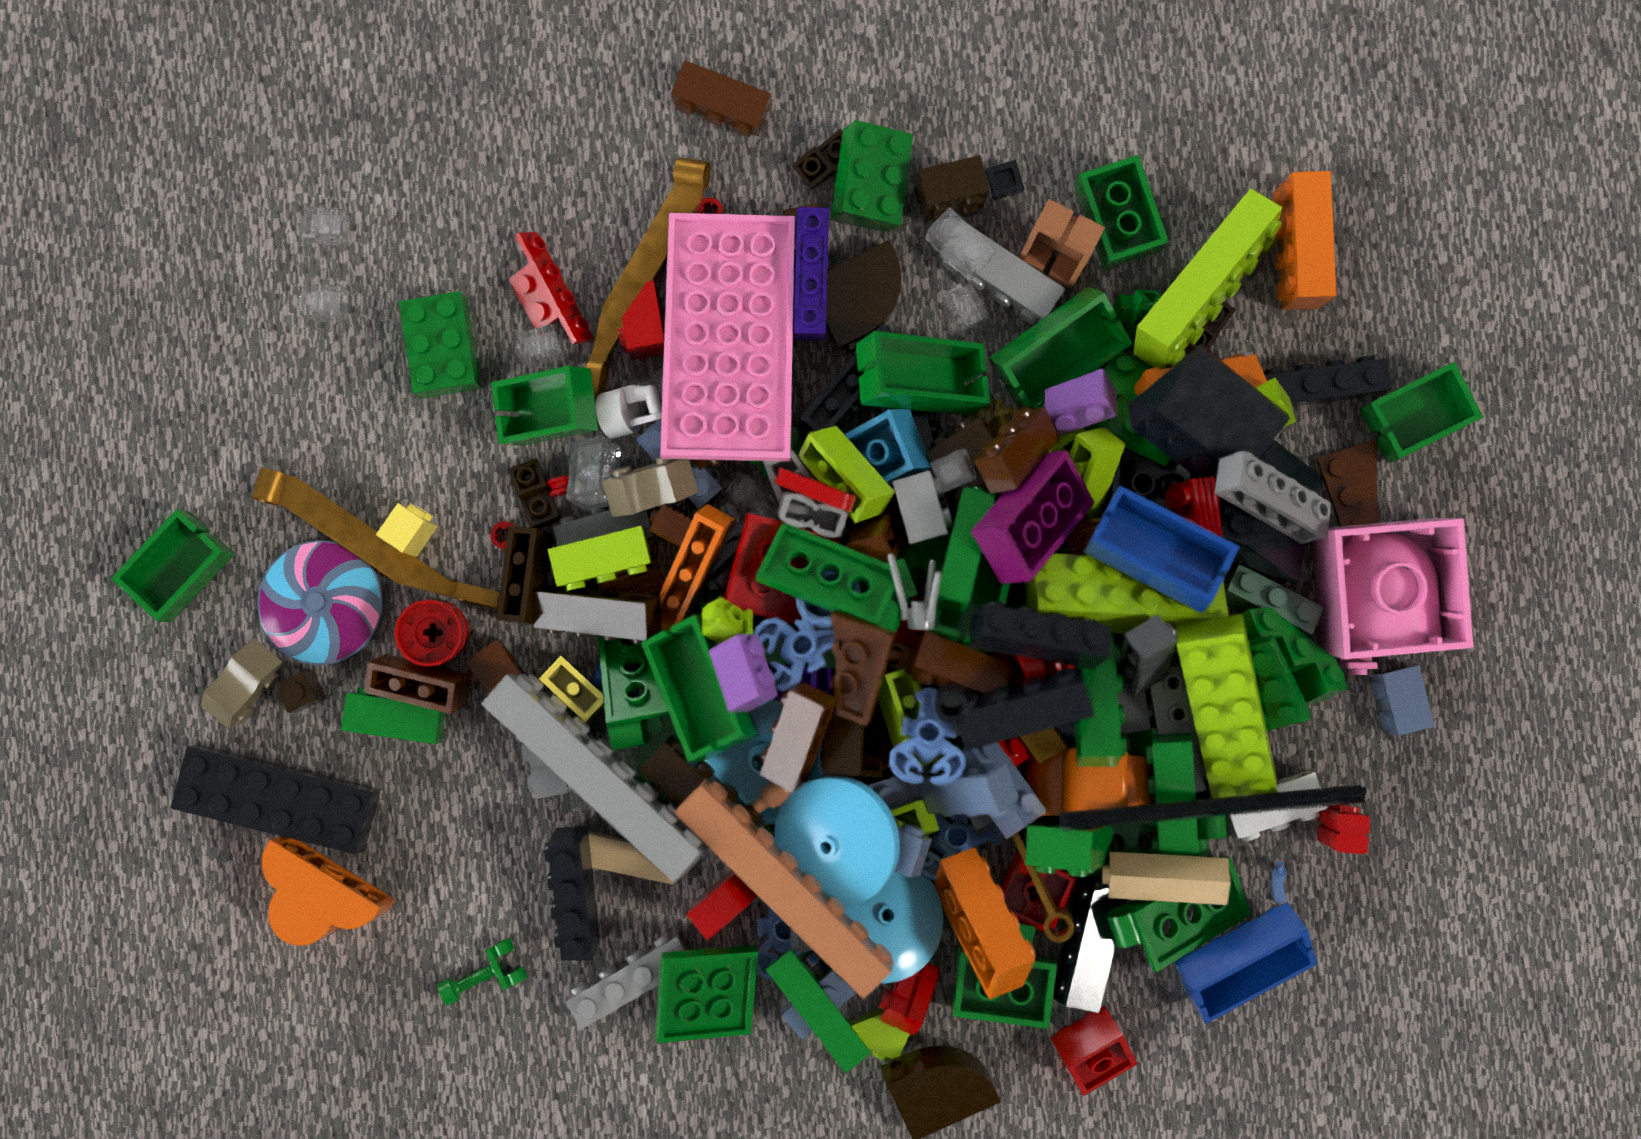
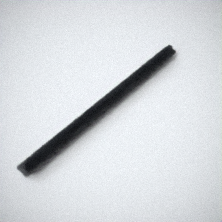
(1211, 807)

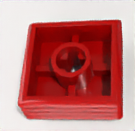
(1196, 502)
(1017, 897)

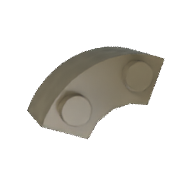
(649, 486)
(241, 684)

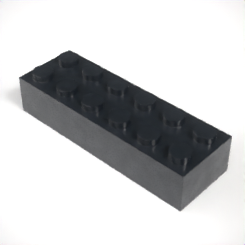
(275, 799)

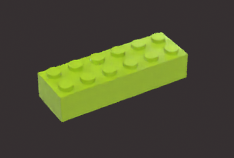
(1208, 281)
(1095, 591)
(1226, 706)

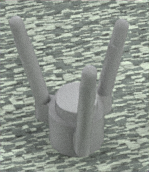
(921, 613)

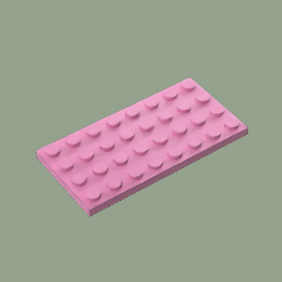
(728, 337)

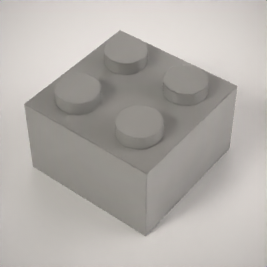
(922, 508)

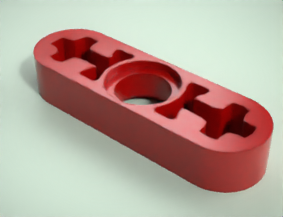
(815, 489)

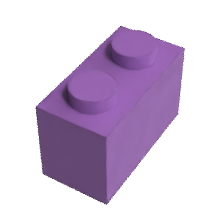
(1081, 402)
(743, 673)

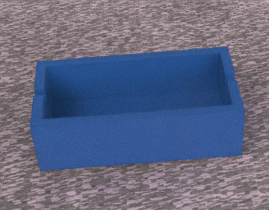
(1161, 549)
(1246, 962)

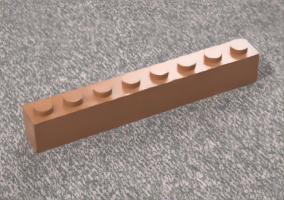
(785, 887)

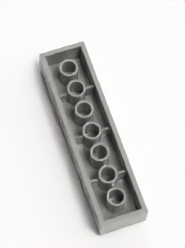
(596, 773)

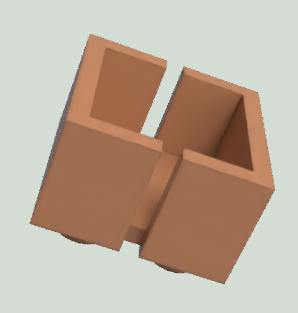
(1068, 235)

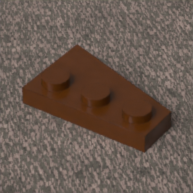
(1352, 483)
(860, 662)

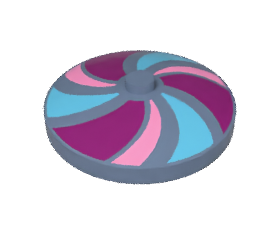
(320, 603)

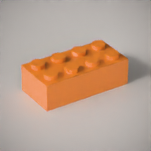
(1305, 241)
(983, 923)

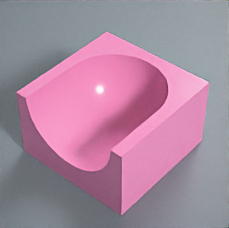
(1393, 588)

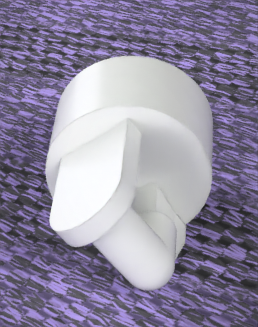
(619, 409)

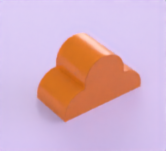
(1067, 787)
(315, 893)

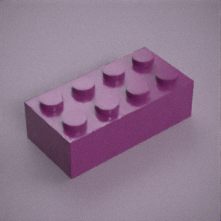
(1033, 519)

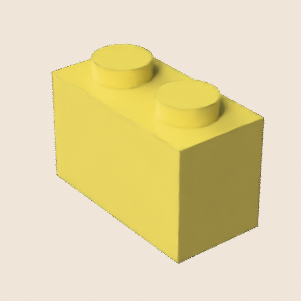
(407, 529)
(573, 689)

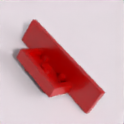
(544, 291)

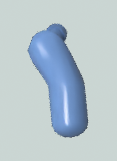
(1277, 888)

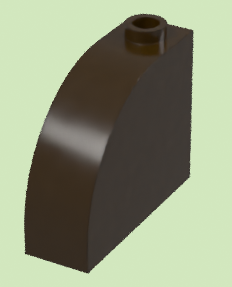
(862, 295)
(938, 1088)

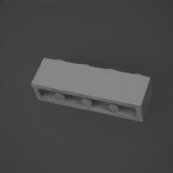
(1015, 283)

